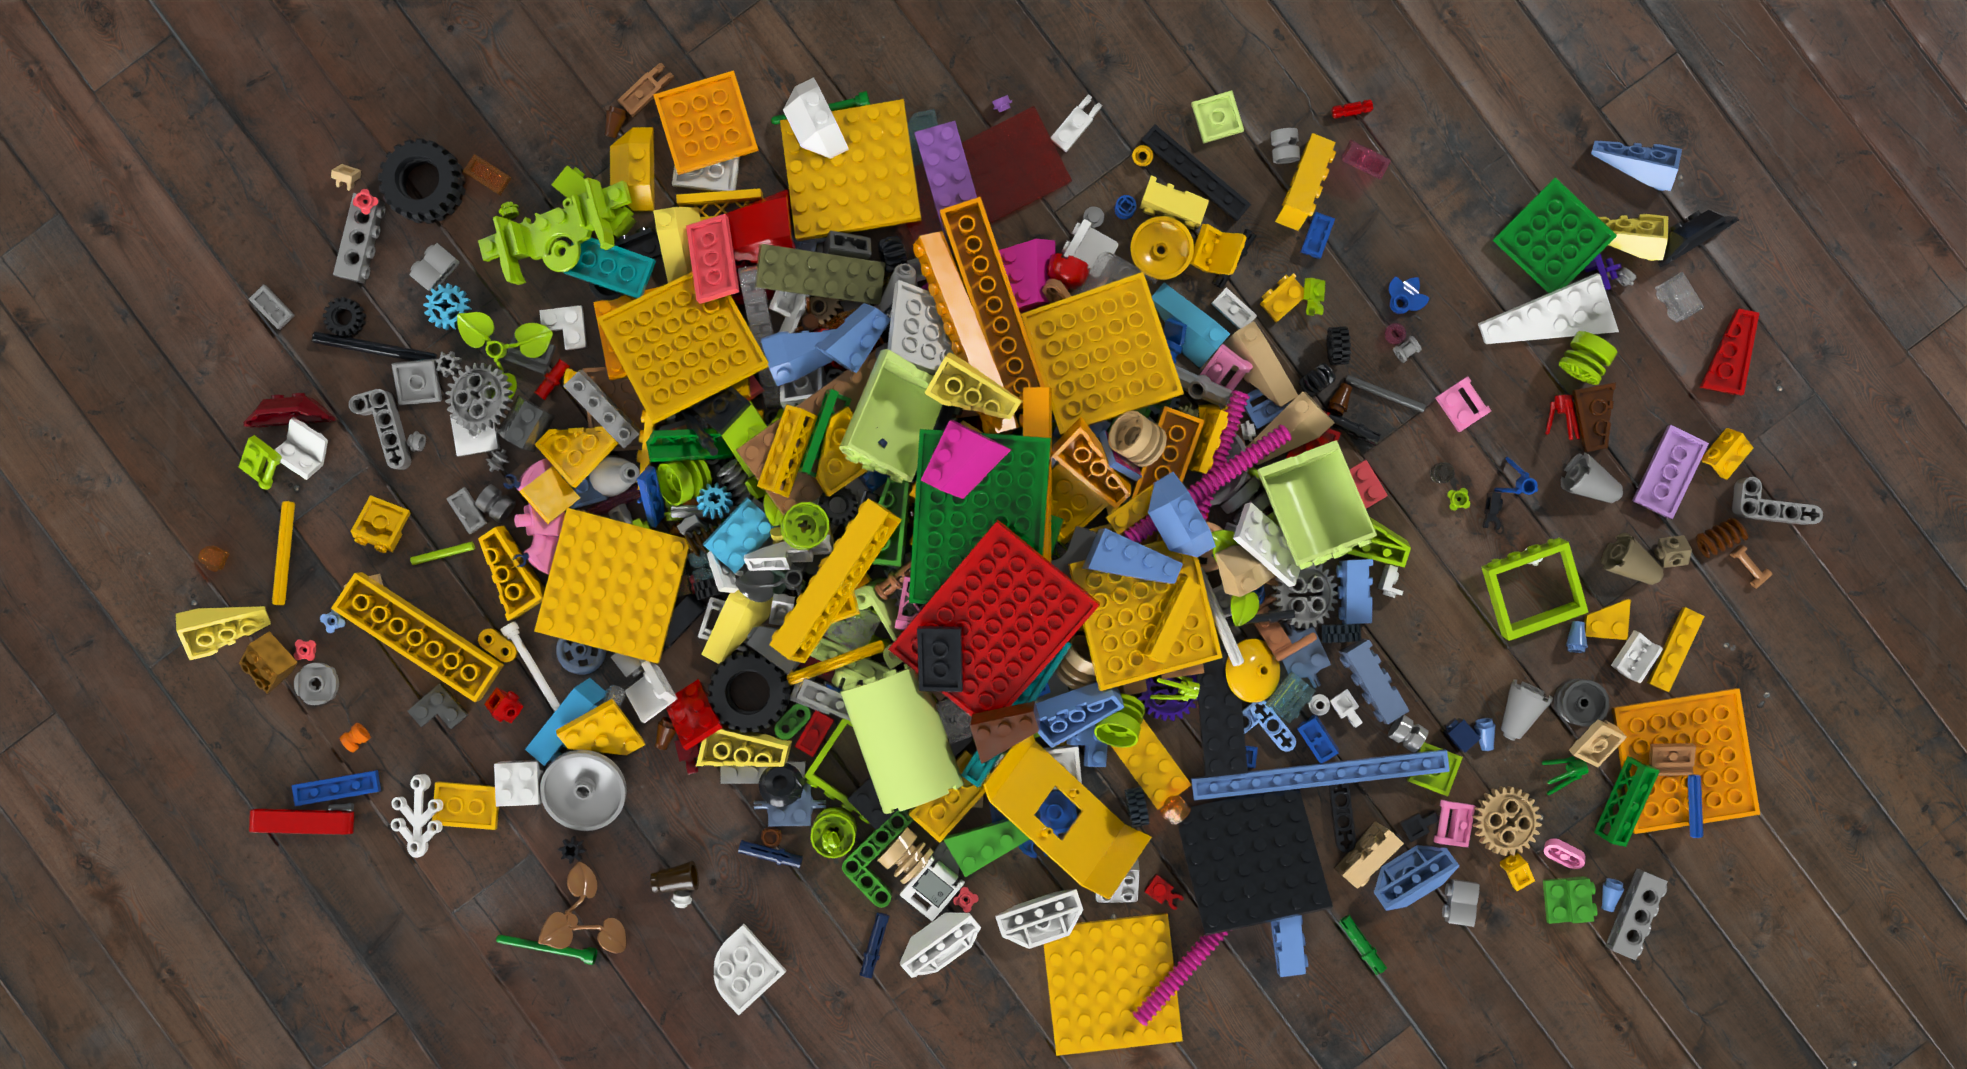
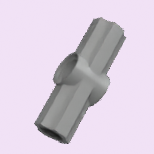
(1211, 391)

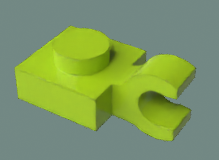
(1314, 292)

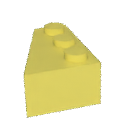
(1173, 203)

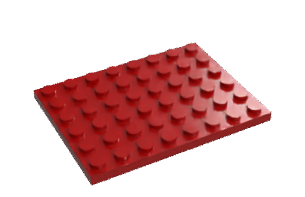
(1011, 614)

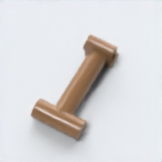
(1760, 577)

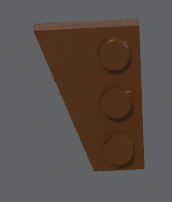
(1593, 415)

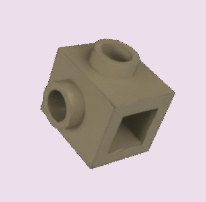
(1673, 551)

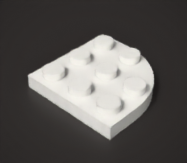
(744, 969)

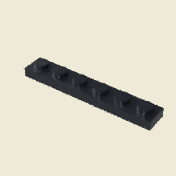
(1195, 173)

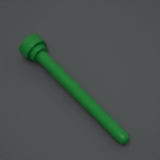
(859, 100)
(587, 955)

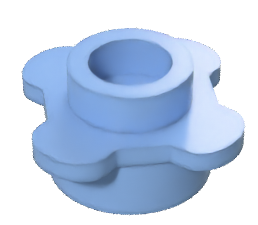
(326, 619)

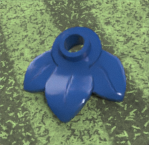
(1408, 294)

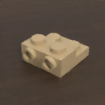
(1598, 742)

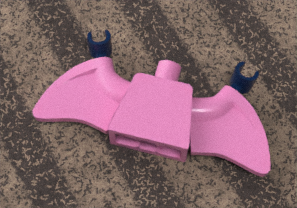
(544, 535)

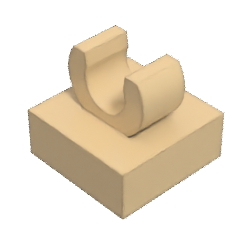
(345, 174)

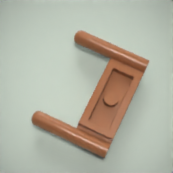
(1276, 637)

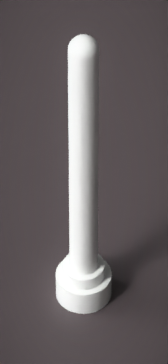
(512, 632)

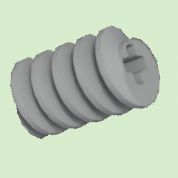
(736, 478)

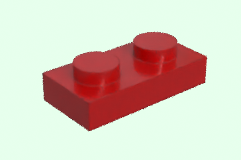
(814, 733)

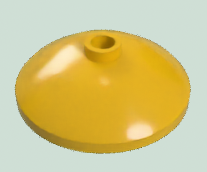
(1169, 235)
(1246, 679)

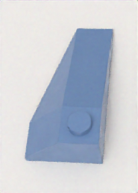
(1651, 166)
(794, 354)

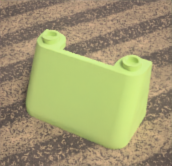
(887, 612)

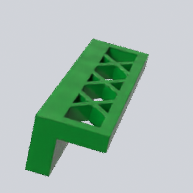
(819, 430)
(669, 446)
(1630, 805)

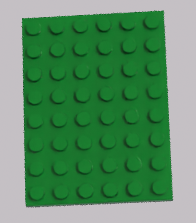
(952, 526)

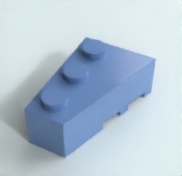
(855, 338)
(1355, 591)

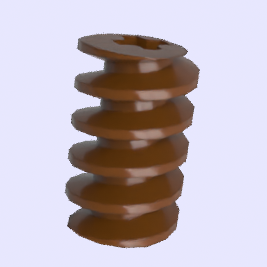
(1721, 535)

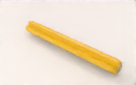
(283, 553)
(836, 662)

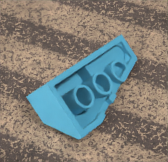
(1202, 332)

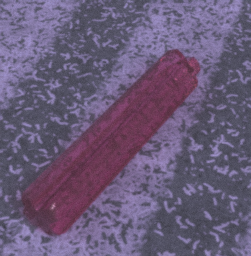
(607, 505)

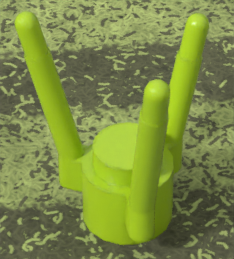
(1187, 689)

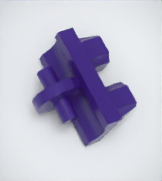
(1597, 263)

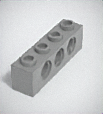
(349, 244)
(602, 408)
(1626, 919)

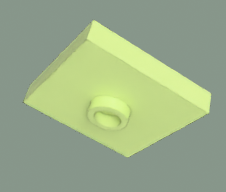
(1217, 117)

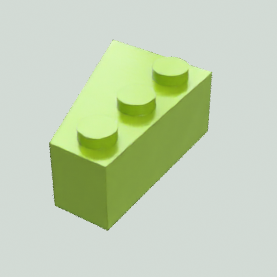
(1385, 547)

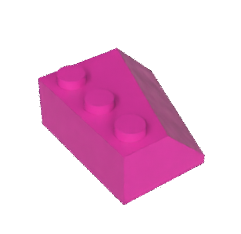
(1027, 271)
(962, 460)

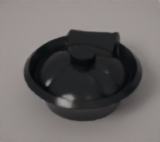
(781, 785)

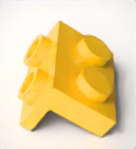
(1727, 452)

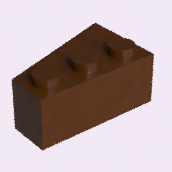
(1003, 728)

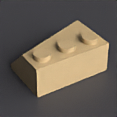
(1368, 855)

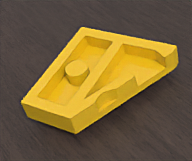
(1609, 622)

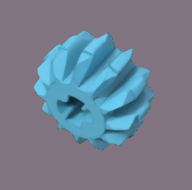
(719, 495)

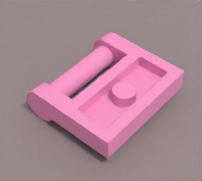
(1222, 363)
(1458, 409)
(1460, 823)

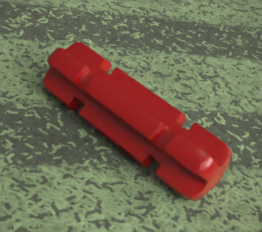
(1352, 109)

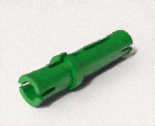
(1364, 947)

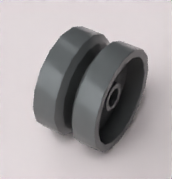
(1244, 496)
(1593, 706)

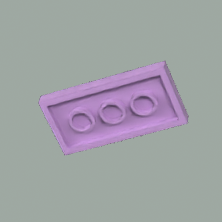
(1670, 472)

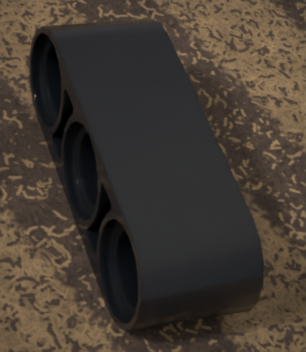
(683, 617)

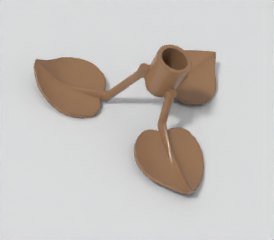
(559, 926)

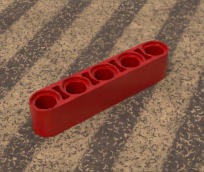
(301, 821)

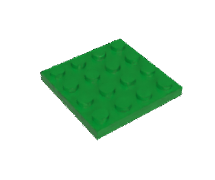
(1554, 237)

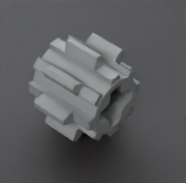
(454, 366)

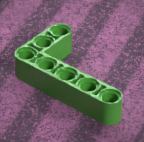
(863, 860)

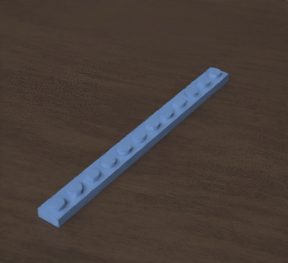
(1321, 774)

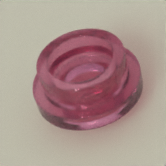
(1401, 333)

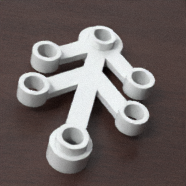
(417, 818)

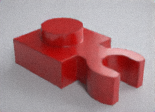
(1161, 890)

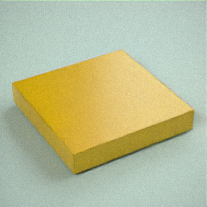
(550, 494)

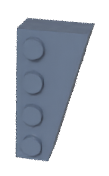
(1373, 681)

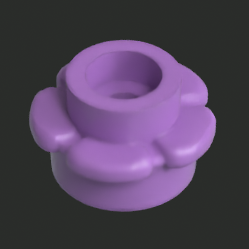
(1002, 103)

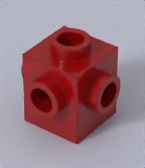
(504, 705)

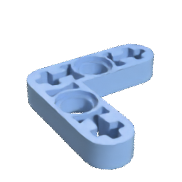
(1254, 718)

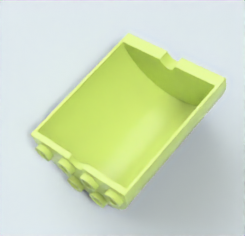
(899, 409)
(1317, 505)

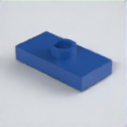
(1317, 235)

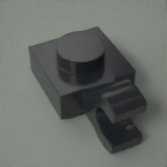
(1492, 507)
(1416, 826)

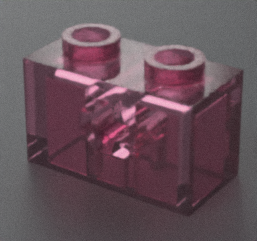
(1365, 159)

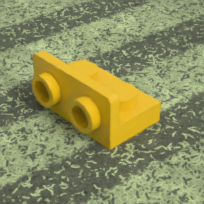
(1284, 298)

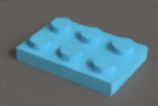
(739, 535)

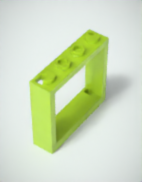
(1545, 619)
(815, 781)

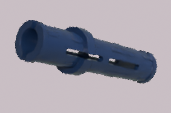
(771, 854)
(871, 955)

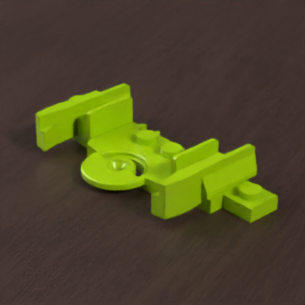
(538, 239)

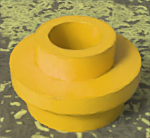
(1136, 158)

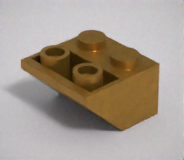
(267, 662)

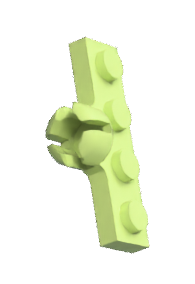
(849, 673)

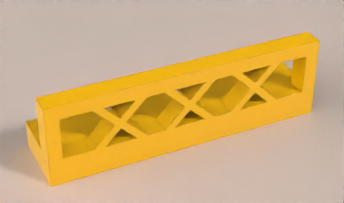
(721, 197)
(784, 449)
(1172, 619)

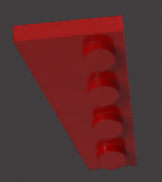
(1733, 356)

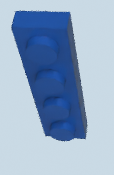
(336, 788)

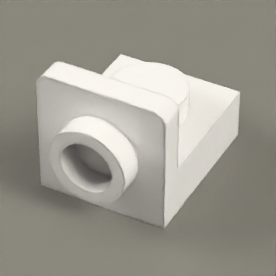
(1387, 580)

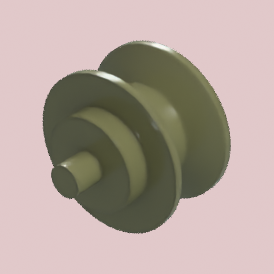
(1186, 408)

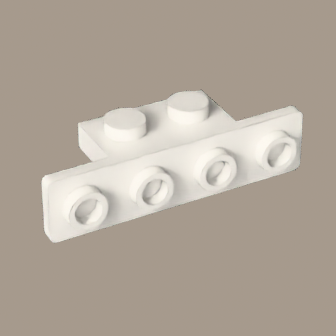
(791, 306)

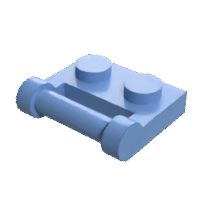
(1263, 412)

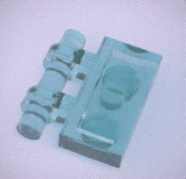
(1288, 694)

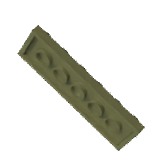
(819, 274)

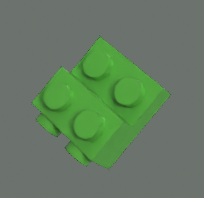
(1569, 900)

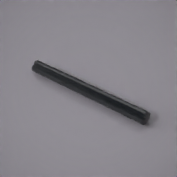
(371, 347)

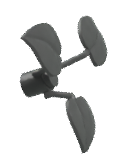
(758, 584)

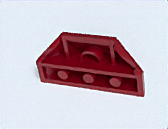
(280, 410)

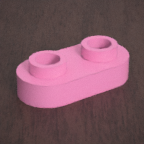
(1564, 854)

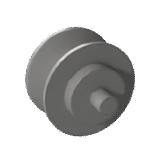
(497, 460)

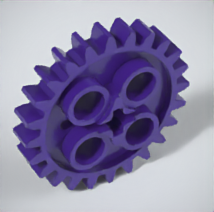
(1167, 707)

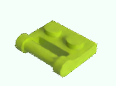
(254, 460)

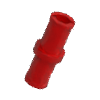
(552, 379)

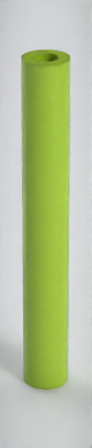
(442, 553)

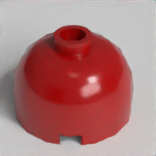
(1070, 271)

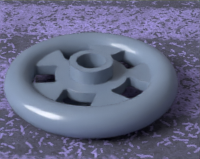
(573, 666)

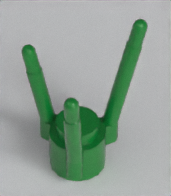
(1574, 769)

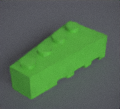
(983, 844)

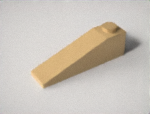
(1267, 371)

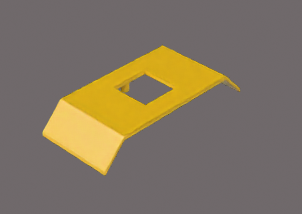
(1097, 845)

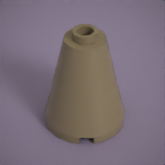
(1631, 560)

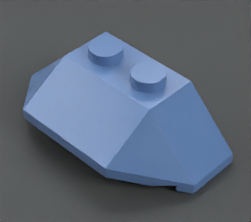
(1179, 518)
(1413, 875)

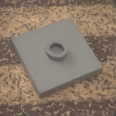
(416, 382)

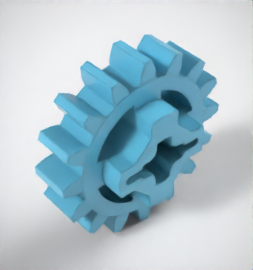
(446, 299)

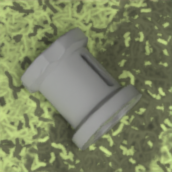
(1407, 349)

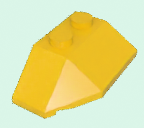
(634, 163)

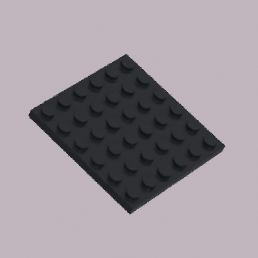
(1253, 860)

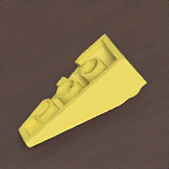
(1640, 236)
(673, 239)
(966, 387)
(734, 624)
(209, 629)

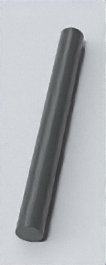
(1385, 393)

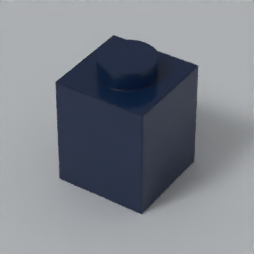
(1461, 734)

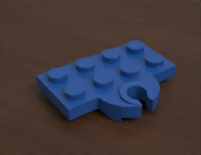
(1055, 813)

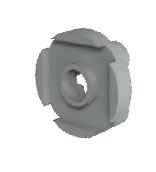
(327, 677)

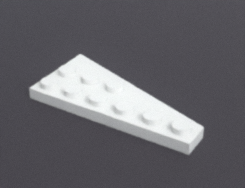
(1555, 315)

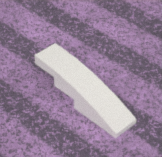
(781, 555)

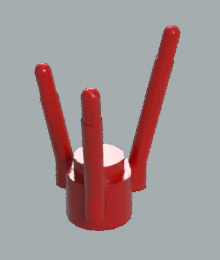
(1564, 405)

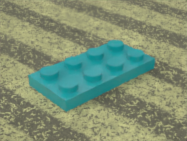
(613, 268)

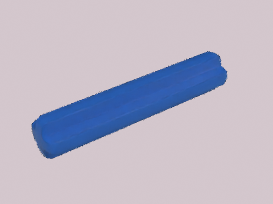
(1695, 806)

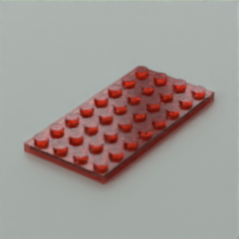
(1008, 169)

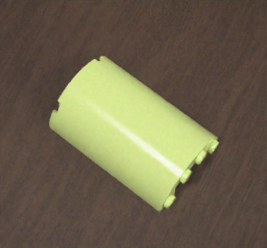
(901, 740)

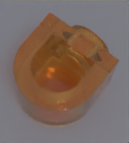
(213, 558)
(1175, 809)

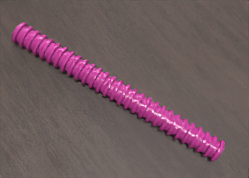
(1234, 411)
(1220, 476)
(1177, 977)

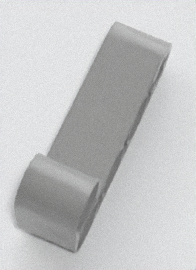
(385, 431)
(1776, 508)

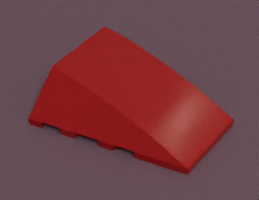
(761, 223)

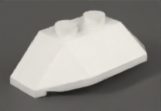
(814, 121)
(1041, 918)
(939, 943)

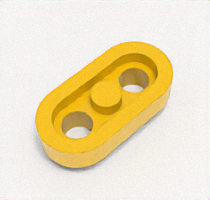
(497, 645)

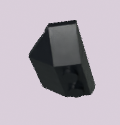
(1694, 232)

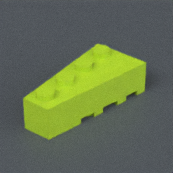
(572, 182)

